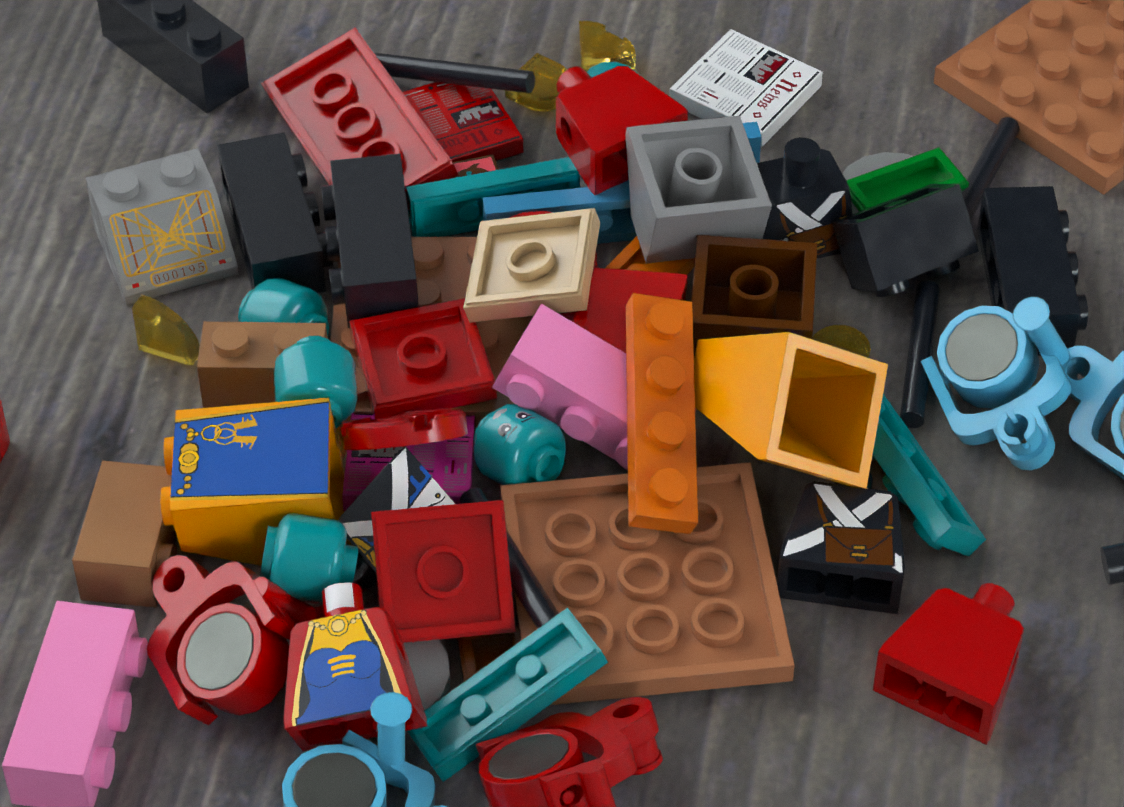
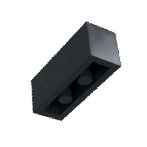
(179, 46)
(272, 212)
(369, 237)
(1028, 256)

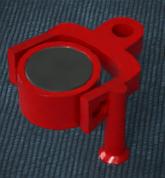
(219, 648)
(546, 760)

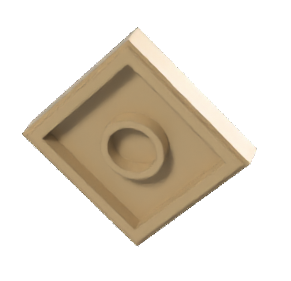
(531, 264)

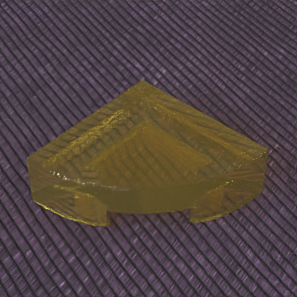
(602, 46)
(163, 332)

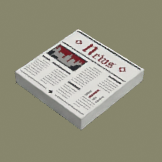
(747, 82)

